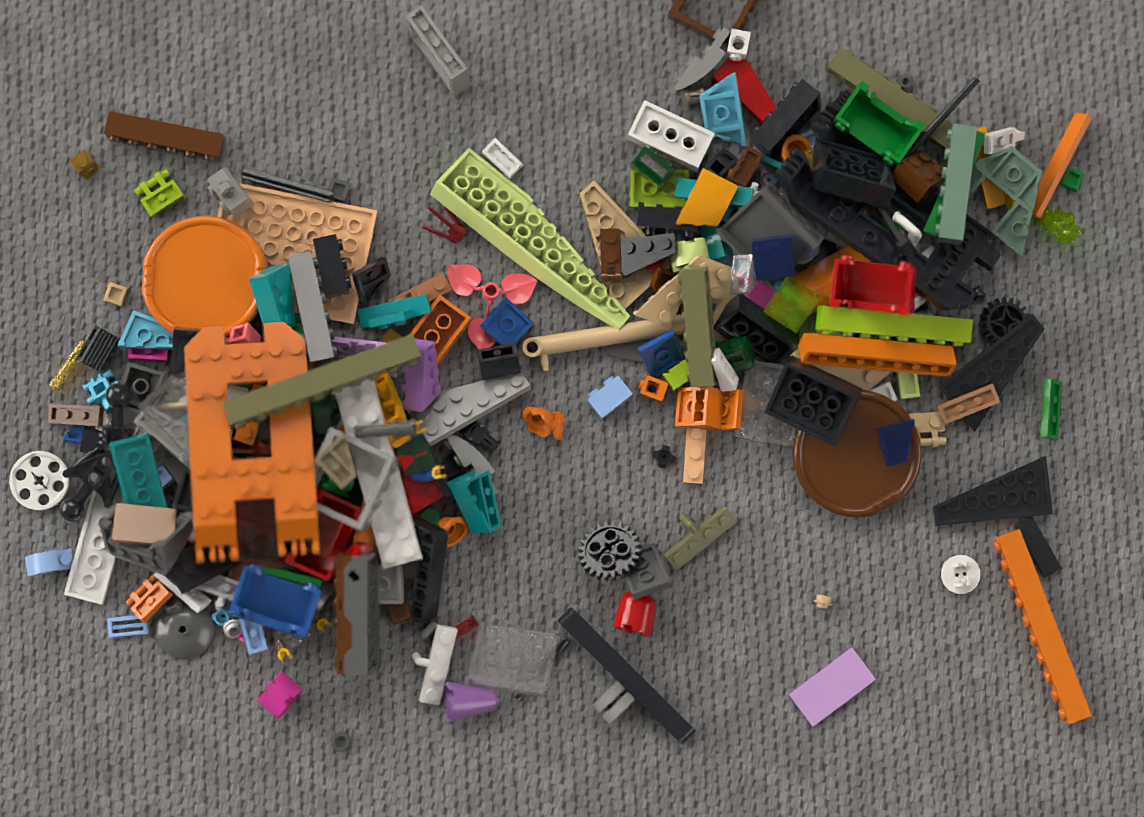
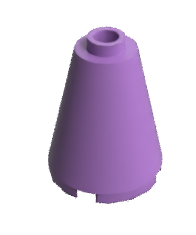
(467, 701)

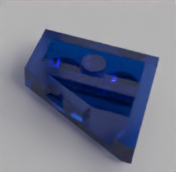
(896, 441)

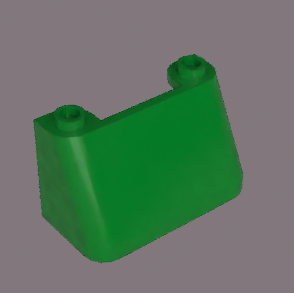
(877, 125)

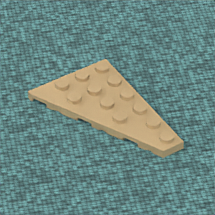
(606, 214)

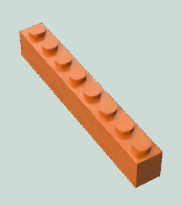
(877, 354)

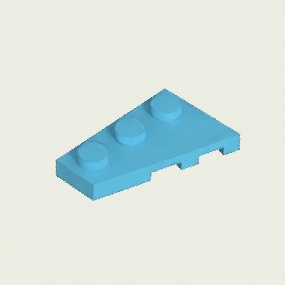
(145, 333)

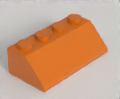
(820, 275)

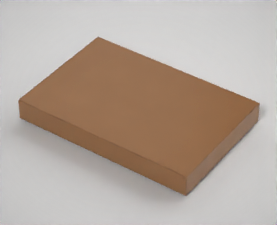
(142, 524)

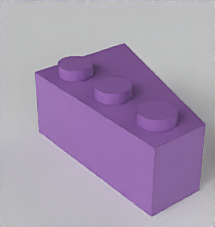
(422, 380)

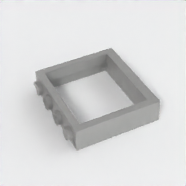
(437, 50)
(381, 485)

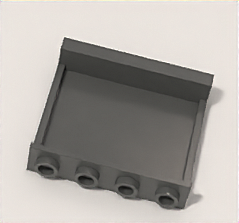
(765, 216)

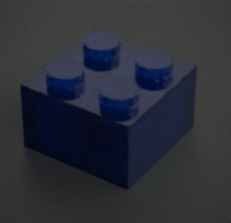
(774, 257)

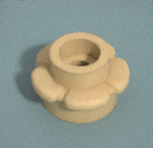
(823, 601)

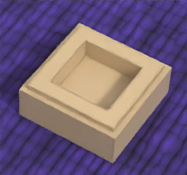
(116, 294)

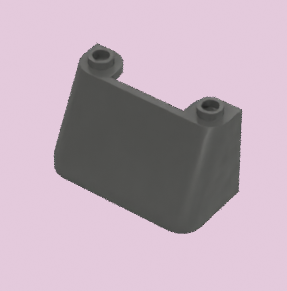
(157, 557)

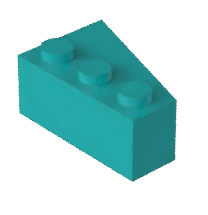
(274, 294)
(477, 500)

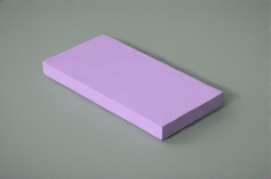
(832, 686)

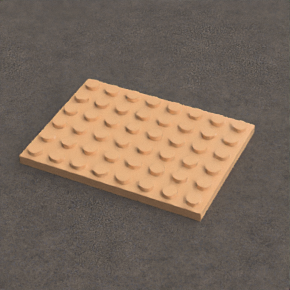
(290, 222)

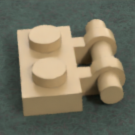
(928, 423)

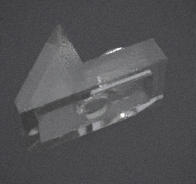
(741, 276)

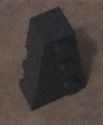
(662, 220)

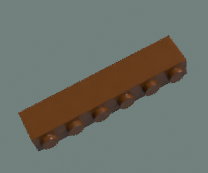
(164, 135)

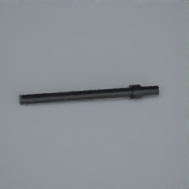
(942, 116)

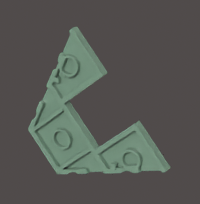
(1018, 179)

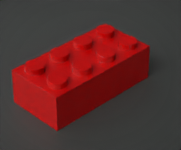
(420, 494)

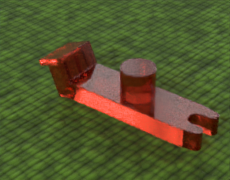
(466, 626)

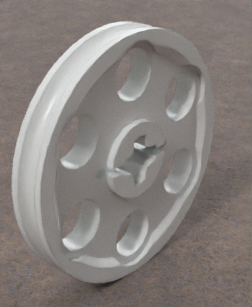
(30, 481)

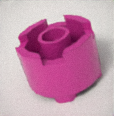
(279, 695)

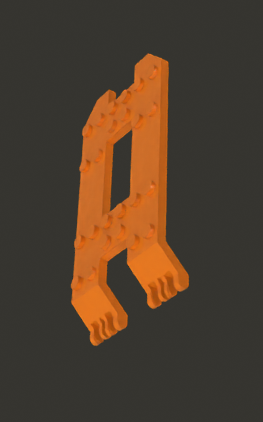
(218, 478)

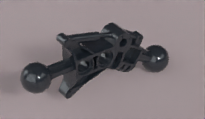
(73, 508)

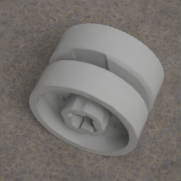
(613, 702)

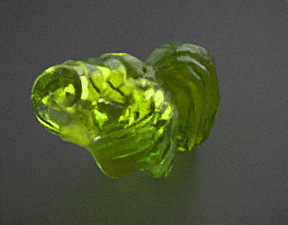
(1061, 224)

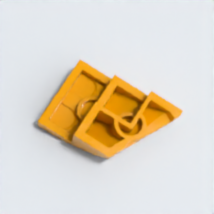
(707, 200)

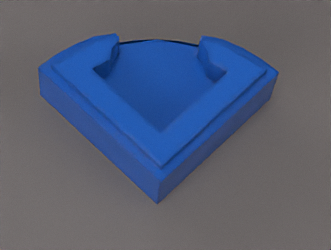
(75, 434)

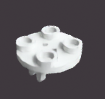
(960, 584)

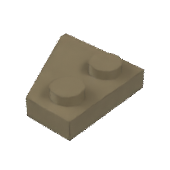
(337, 462)

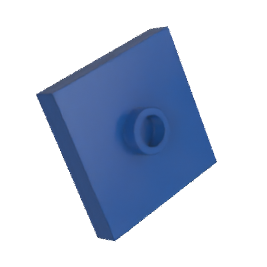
(506, 323)
(661, 353)

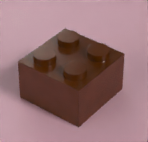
(918, 176)

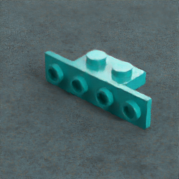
(394, 311)

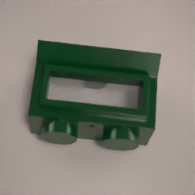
(653, 167)
(737, 352)

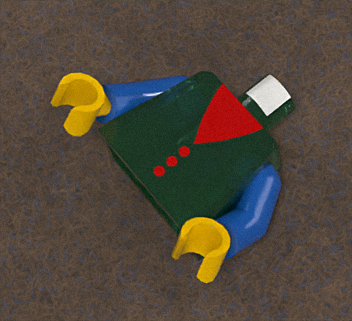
(417, 458)

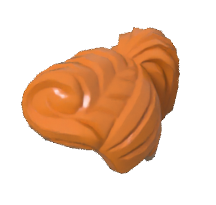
(543, 422)

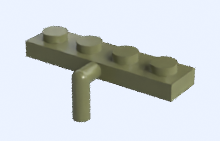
(699, 537)

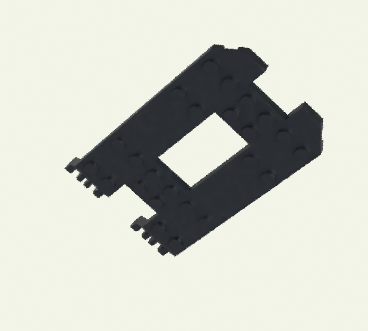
(937, 276)

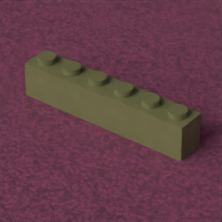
(698, 325)

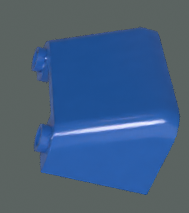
(275, 602)

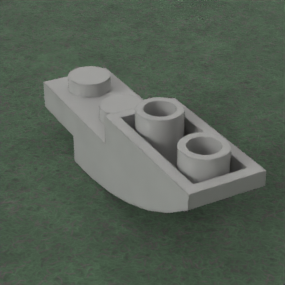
(699, 67)
(468, 455)

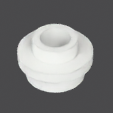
(232, 628)

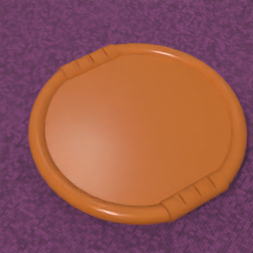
(201, 274)

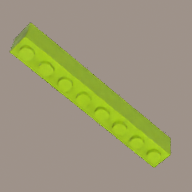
(888, 324)

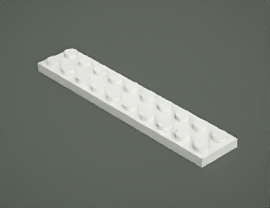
(393, 520)
(92, 562)

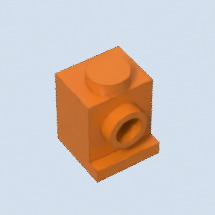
(661, 387)

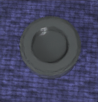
(173, 605)

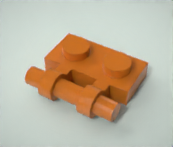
(148, 598)

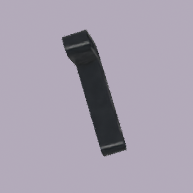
(430, 569)

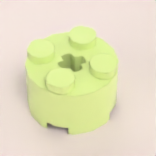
(687, 251)

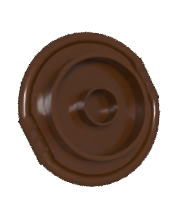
(854, 474)

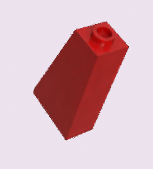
(752, 93)

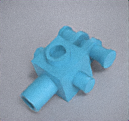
(98, 389)

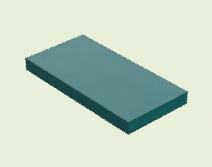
(138, 471)

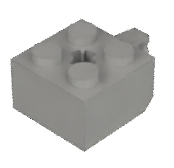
(233, 197)

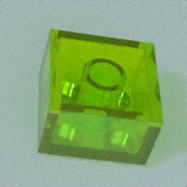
(791, 303)

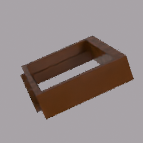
(675, 15)

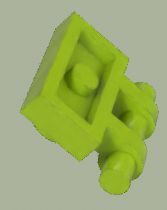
(161, 197)

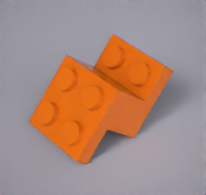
(709, 408)

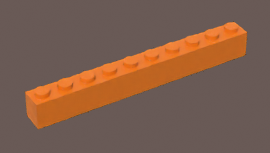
(1043, 627)

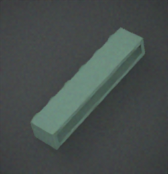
(956, 184)

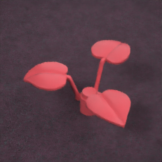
(466, 277)

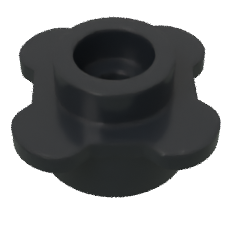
(664, 451)

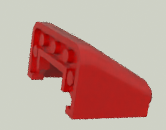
(873, 286)
(316, 564)

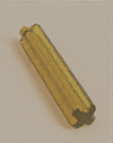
(66, 368)

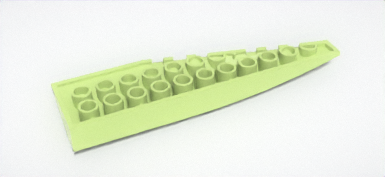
(520, 230)

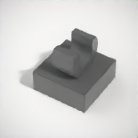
(429, 632)

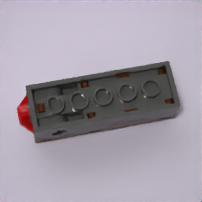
(357, 610)

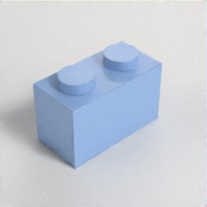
(609, 397)

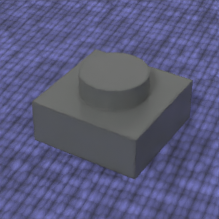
(340, 189)

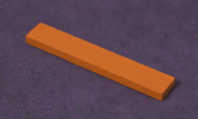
(1060, 161)

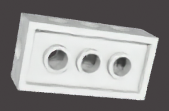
(670, 123)

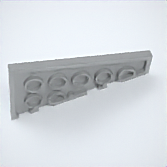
(467, 403)

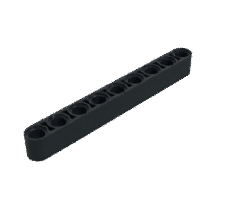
(626, 675)

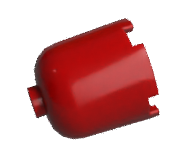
(635, 614)

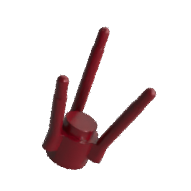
(456, 232)

